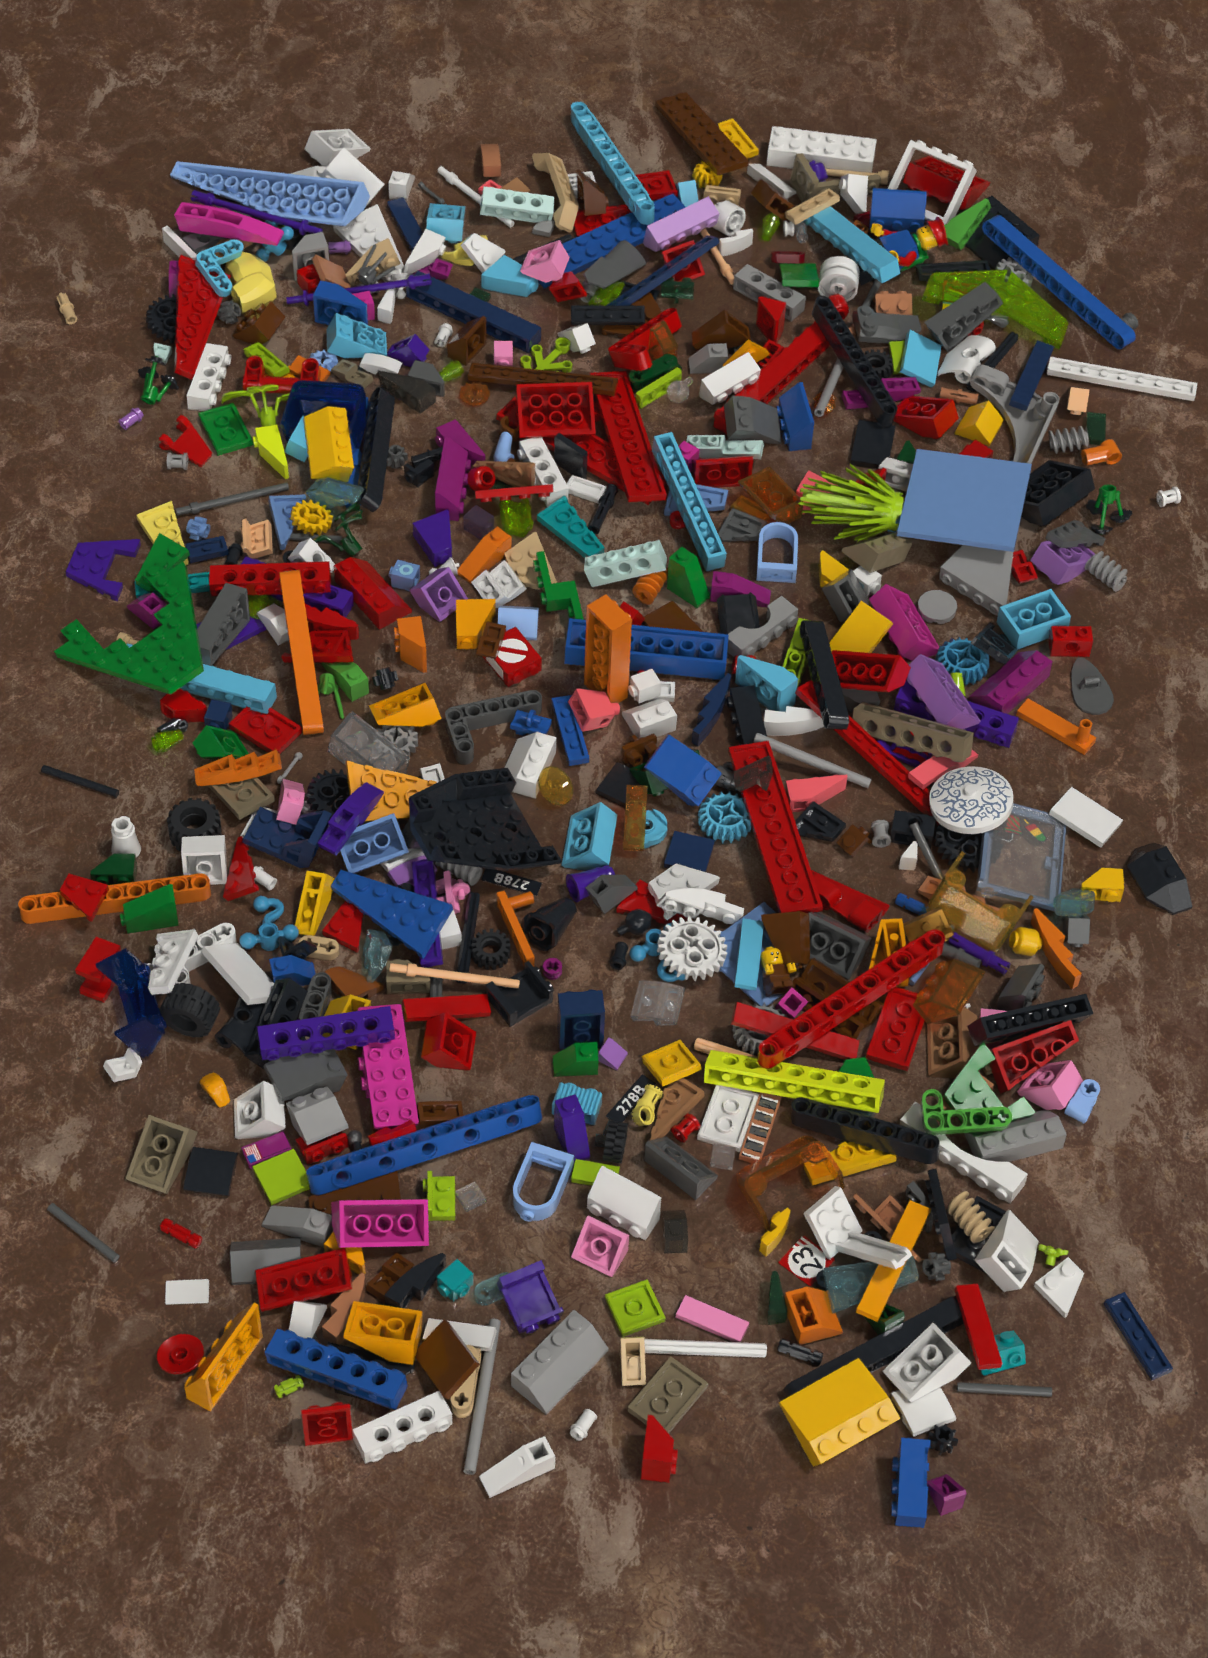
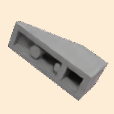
(301, 1223)

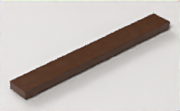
(516, 375)

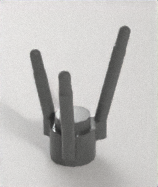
(367, 274)

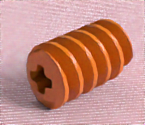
(649, 585)

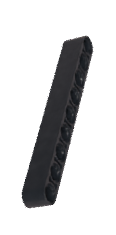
(854, 361)
(376, 448)
(888, 1345)

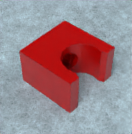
(96, 983)

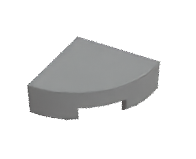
(544, 228)

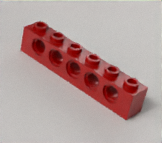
(265, 578)

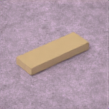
(812, 206)

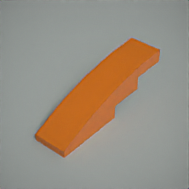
(234, 770)
(1054, 949)

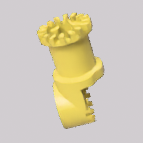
(647, 1105)

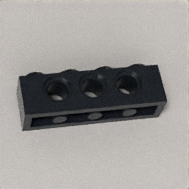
(282, 1006)

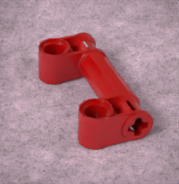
(257, 376)

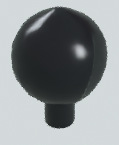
(636, 922)

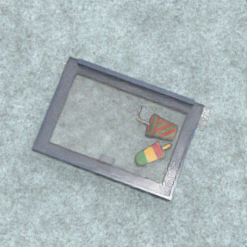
(1023, 858)

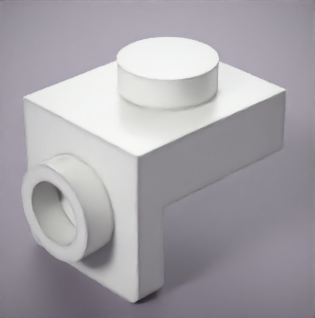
(432, 773)
(123, 1067)

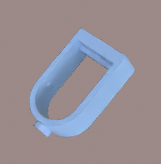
(777, 571)
(550, 1158)

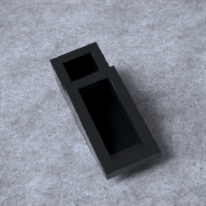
(415, 1282)

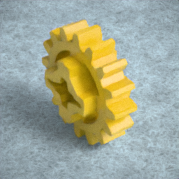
(311, 517)

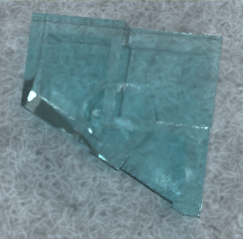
(376, 953)

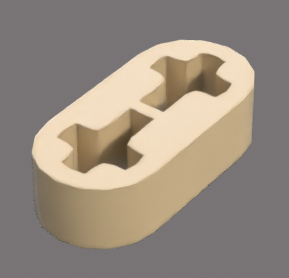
(322, 945)

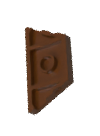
(651, 310)

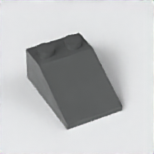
(751, 420)
(306, 1073)

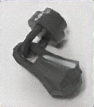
(1000, 320)

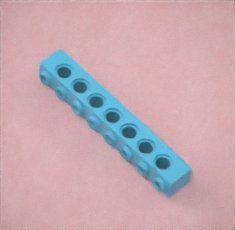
(689, 501)

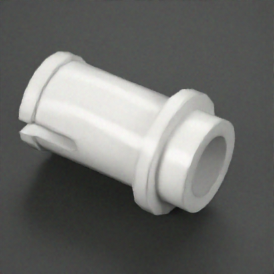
(444, 332)
(264, 878)
(583, 1424)

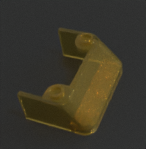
(971, 916)

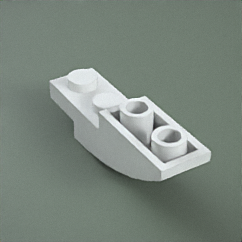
(700, 901)

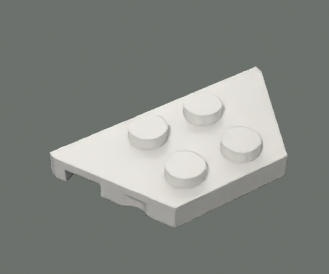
(678, 878)

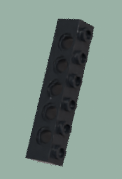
(1029, 1019)

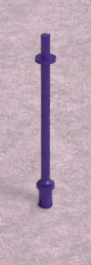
(209, 199)
(412, 282)

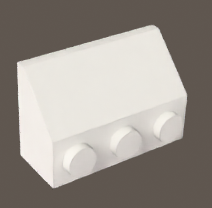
(347, 167)
(729, 379)
(528, 759)
(624, 1203)

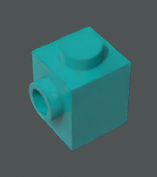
(455, 1281)

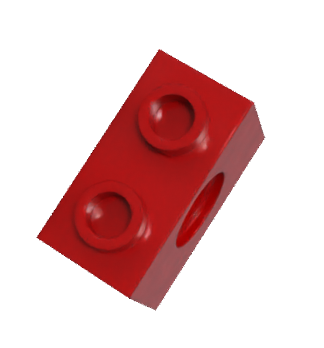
(1070, 641)

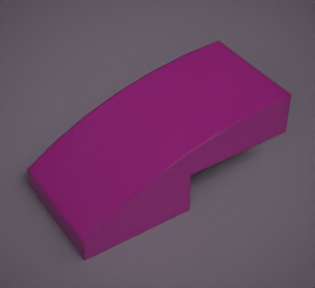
(438, 269)

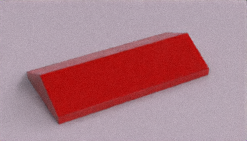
(303, 1279)

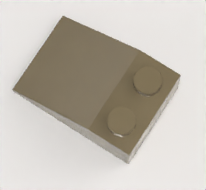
(160, 1154)

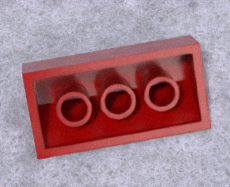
(370, 592)
(870, 670)

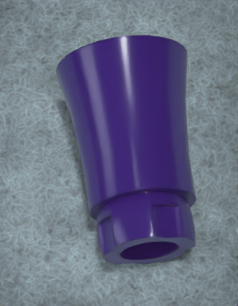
(578, 881)

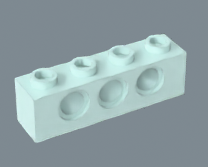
(516, 205)
(625, 563)

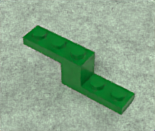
(556, 595)

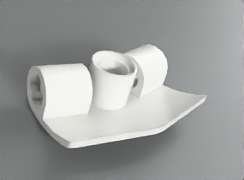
(966, 357)

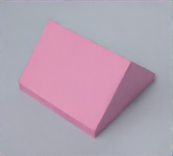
(601, 1246)

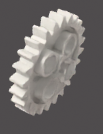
(692, 948)

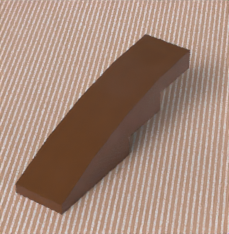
(432, 1113)

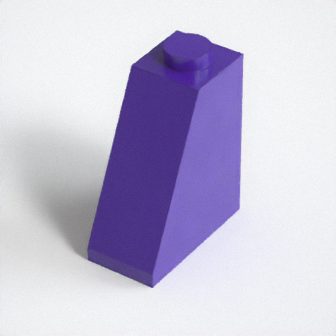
(434, 537)
(571, 1127)

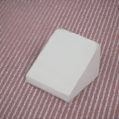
(909, 857)

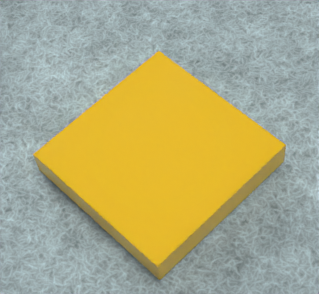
(671, 1063)

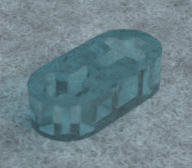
(489, 1285)

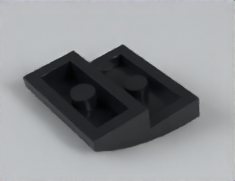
(210, 1171)

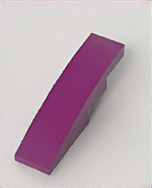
(897, 388)

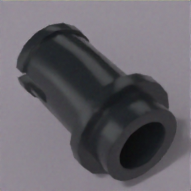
(234, 554)
(618, 959)

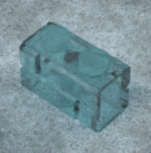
(1074, 903)

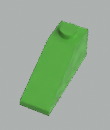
(964, 225)
(349, 678)

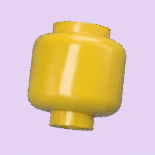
(1025, 941)

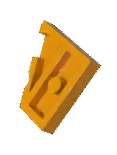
(755, 350)

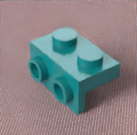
(1011, 1352)

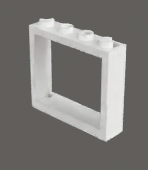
(951, 159)

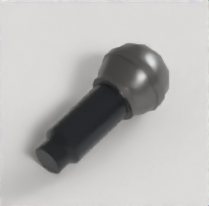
(355, 1139)

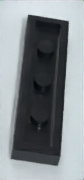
(607, 315)

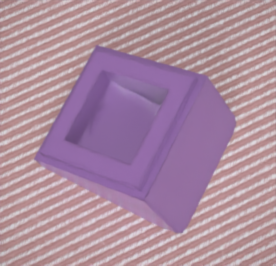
(612, 1054)

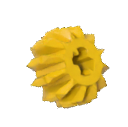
(705, 176)

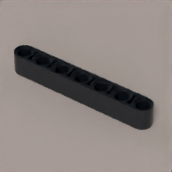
(824, 675)
(865, 1130)

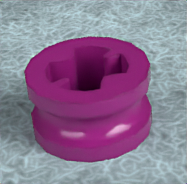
(552, 974)

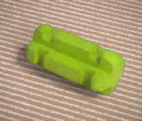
(288, 1386)

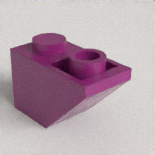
(145, 608)

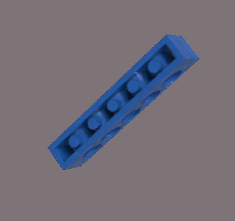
(365, 1387)

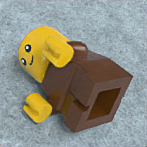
(775, 974)

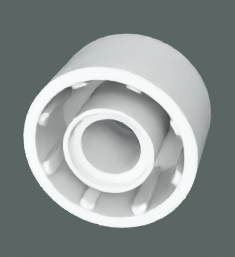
(730, 218)

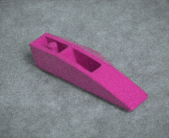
(225, 224)

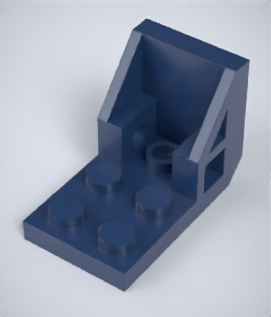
(288, 841)

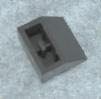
(845, 594)
(1022, 987)

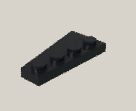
(925, 270)

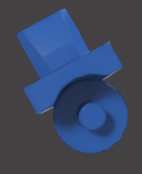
(530, 723)

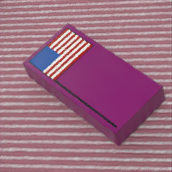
(265, 1149)

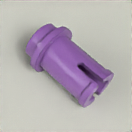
(340, 247)
(131, 418)

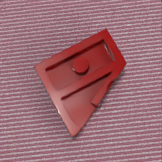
(84, 894)

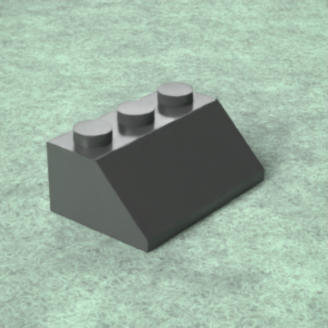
(836, 944)

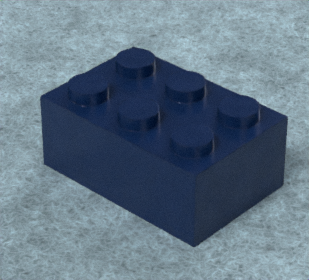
(580, 1018)

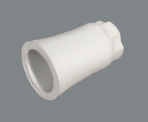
(124, 837)

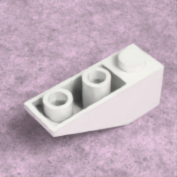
(519, 1467)

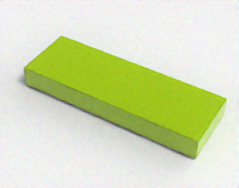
(273, 366)
(657, 388)

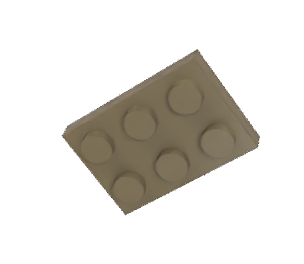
(244, 796)
(668, 1395)

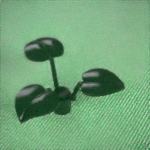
(349, 543)

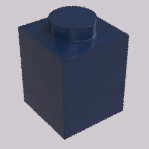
(218, 714)

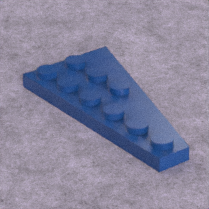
(399, 912)

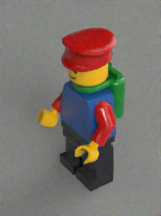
(907, 248)

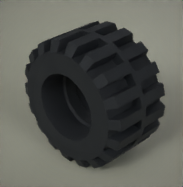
(191, 813)
(190, 1010)

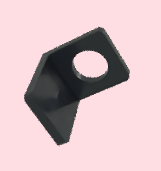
(300, 950)

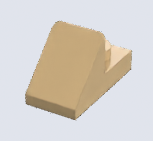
(632, 1361)

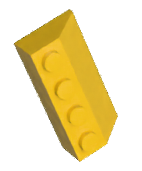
(329, 444)

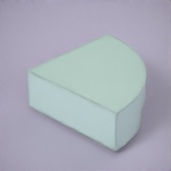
(162, 351)

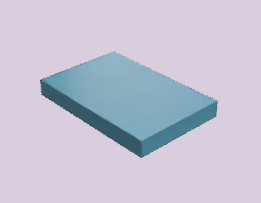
(920, 358)

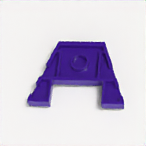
(93, 560)

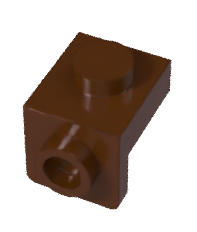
(854, 839)

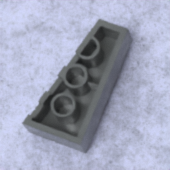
(963, 316)

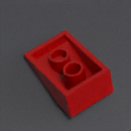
(926, 415)
(327, 1423)

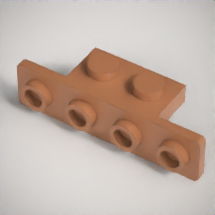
(885, 1216)

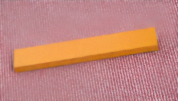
(884, 1277)

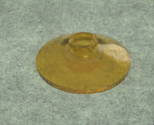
(555, 785)

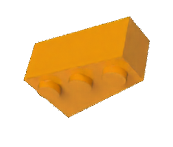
(888, 941)

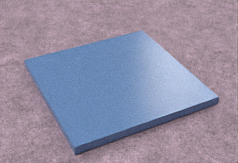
(964, 500)

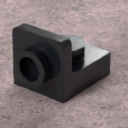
(420, 474)

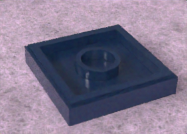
(689, 851)

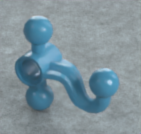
(280, 248)
(268, 931)
(639, 952)

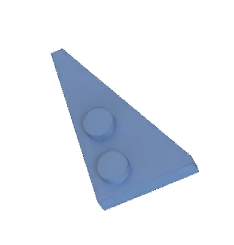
(281, 511)

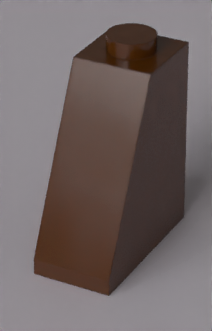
(772, 199)
(720, 330)
(790, 935)

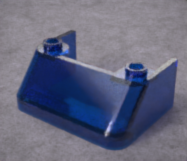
(315, 395)
(141, 1008)

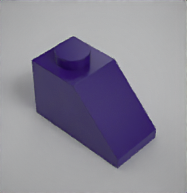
(409, 350)

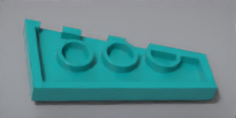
(567, 525)

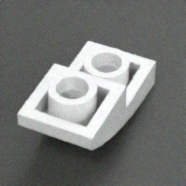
(735, 244)
(375, 362)

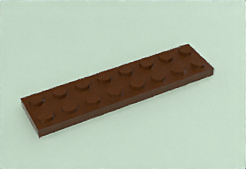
(701, 133)

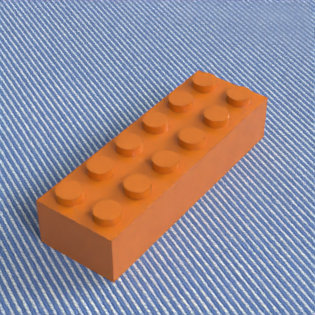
(607, 649)

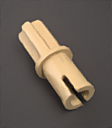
(66, 308)

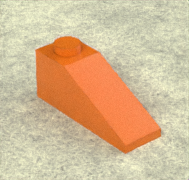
(485, 554)

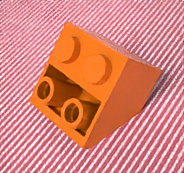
(811, 1315)

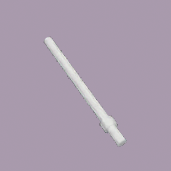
(453, 180)

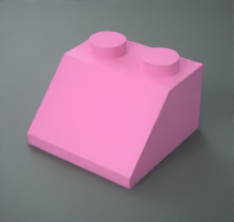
(546, 262)
(1052, 1085)

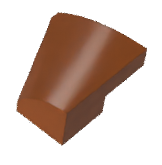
(349, 982)

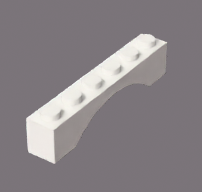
(999, 1177)

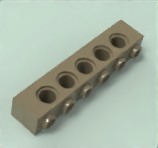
(922, 729)

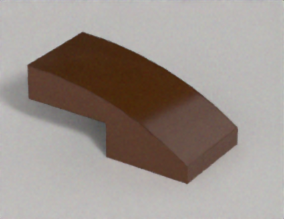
(491, 640)
(389, 1274)

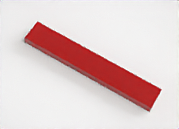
(768, 1023)

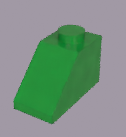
(577, 1060)

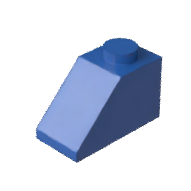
(292, 967)

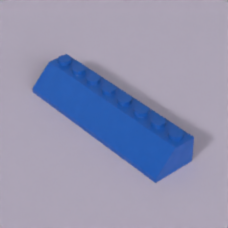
(661, 650)

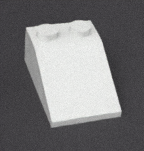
(327, 144)
(926, 1364)

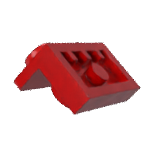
(318, 1150)

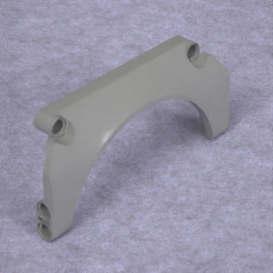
(1025, 426)

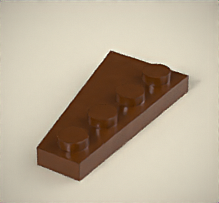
(379, 1188)

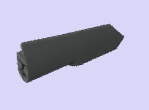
(615, 265)

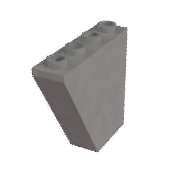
(980, 575)

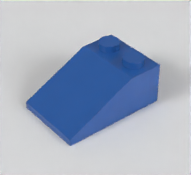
(333, 299)
(683, 771)

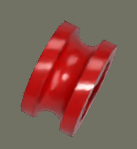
(676, 524)

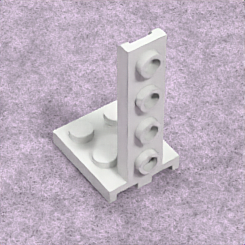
(840, 1232)

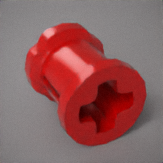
(685, 1127)

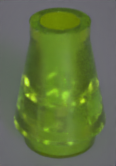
(770, 225)
(451, 371)
(165, 740)

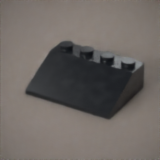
(985, 248)
(1054, 489)

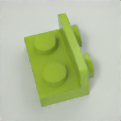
(440, 1197)

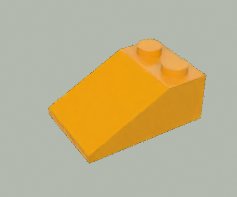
(407, 708)
(385, 1330)

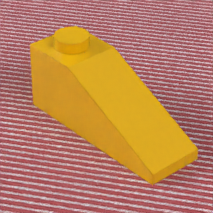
(313, 902)

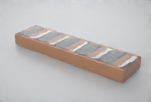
(760, 1127)

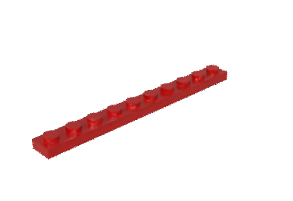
(874, 754)

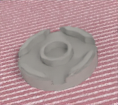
(937, 606)

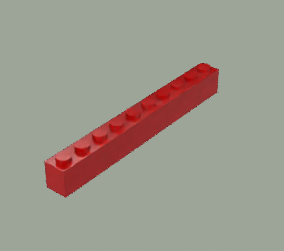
(781, 370)

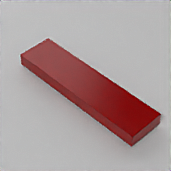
(457, 1006)
(978, 1326)

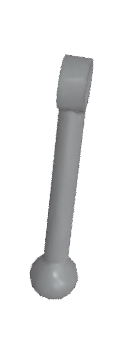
(298, 756)

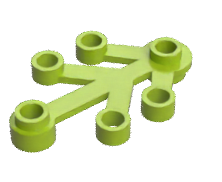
(562, 346)

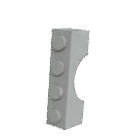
(746, 641)

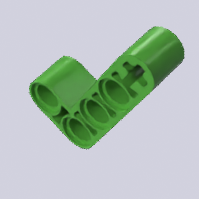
(965, 1115)

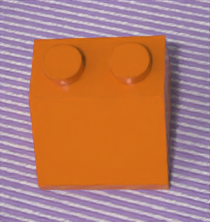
(411, 642)

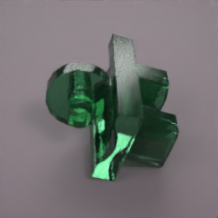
(677, 289)

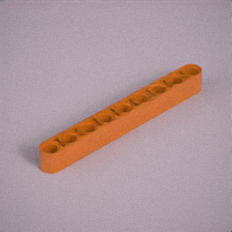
(301, 652)
(55, 907)

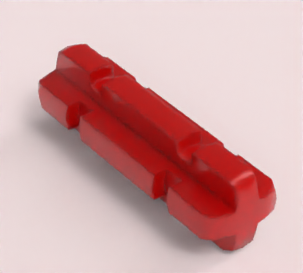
(181, 1233)

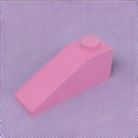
(290, 801)

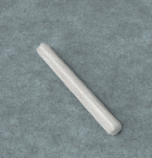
(705, 1348)

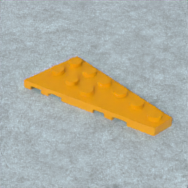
(396, 789)

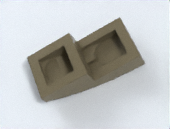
(349, 373)

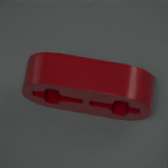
(791, 257)

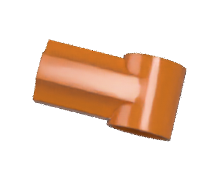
(1106, 452)

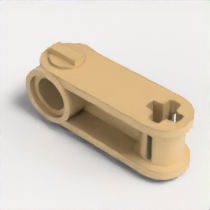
(467, 1390)

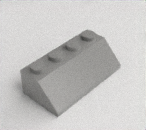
(1020, 1139)
(559, 1362)

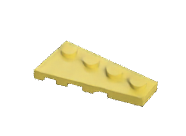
(161, 520)

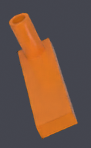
(1059, 728)
(506, 907)

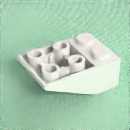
(1009, 1253)

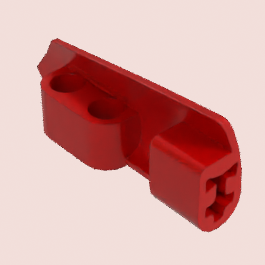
(849, 903)

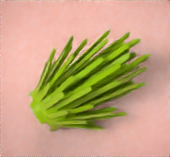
(856, 502)

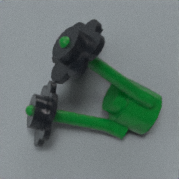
(150, 392)
(1107, 494)

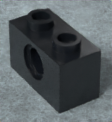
(902, 833)

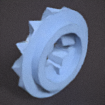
(330, 359)

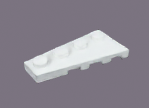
(170, 959)

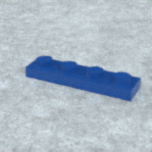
(570, 731)

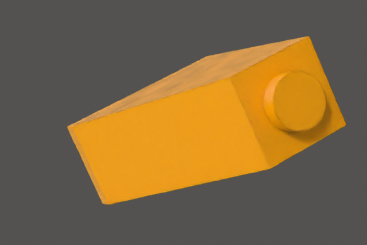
(472, 619)

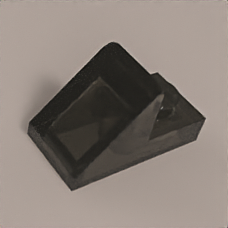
(758, 773)

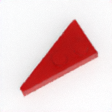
(241, 873)
(345, 926)

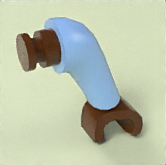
(506, 437)

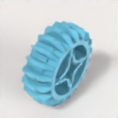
(724, 817)

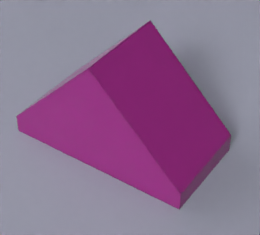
(946, 1494)

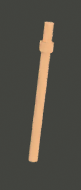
(725, 268)
(412, 970)

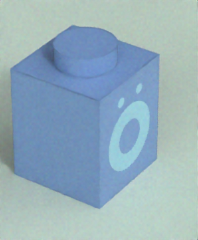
(404, 575)

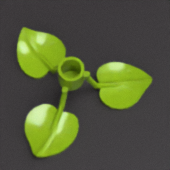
(267, 414)

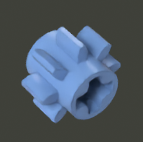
(198, 528)

